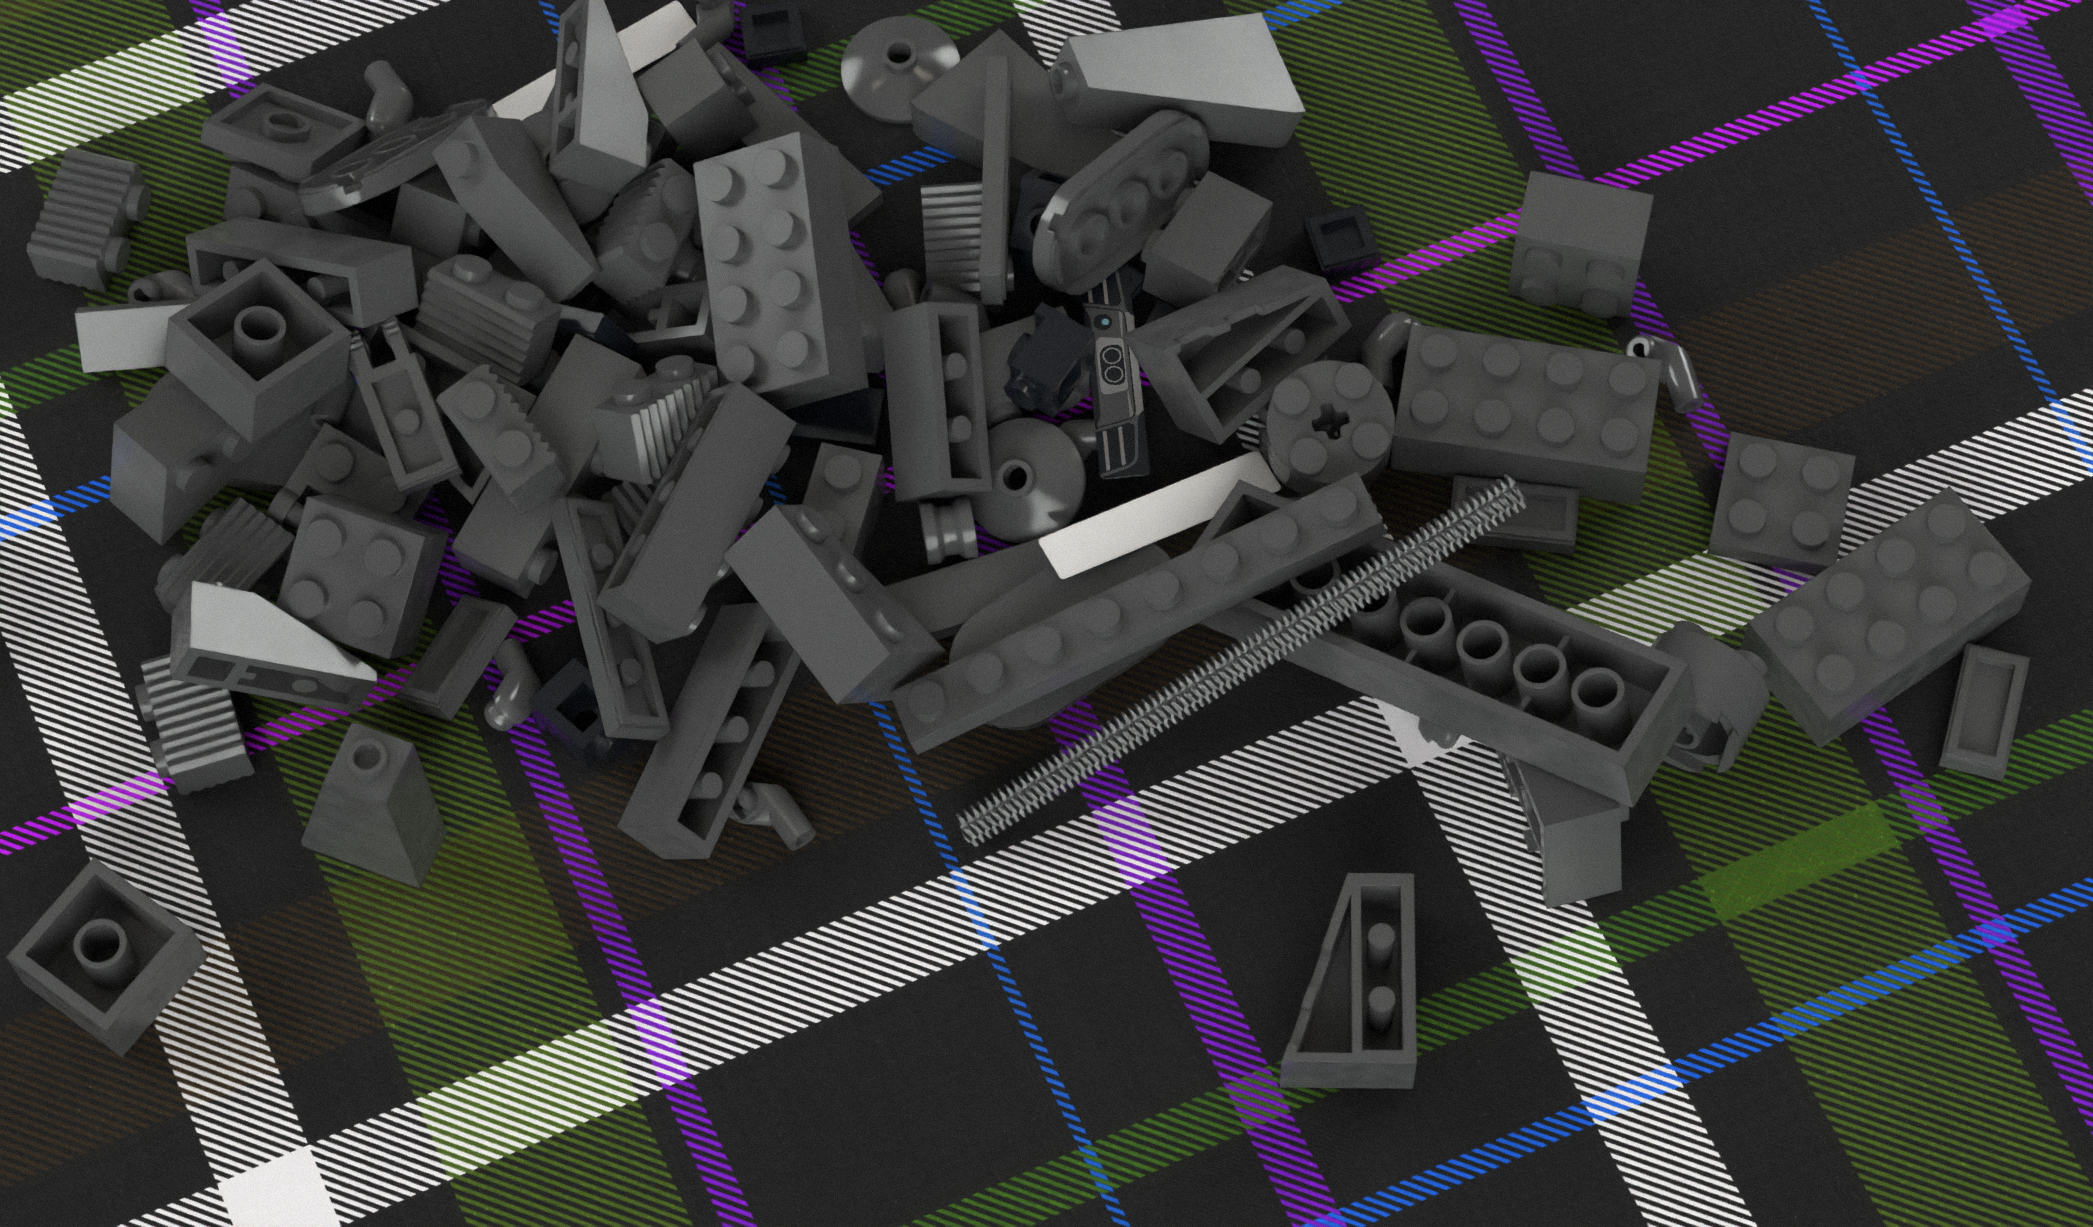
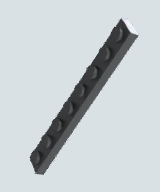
(1137, 613)

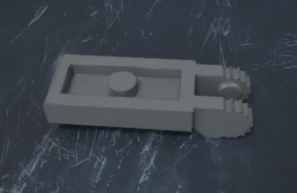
(404, 412)

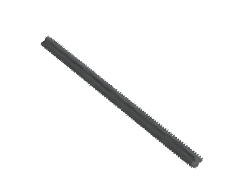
(1243, 660)

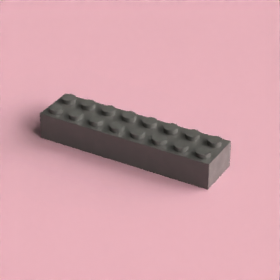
(1483, 663)

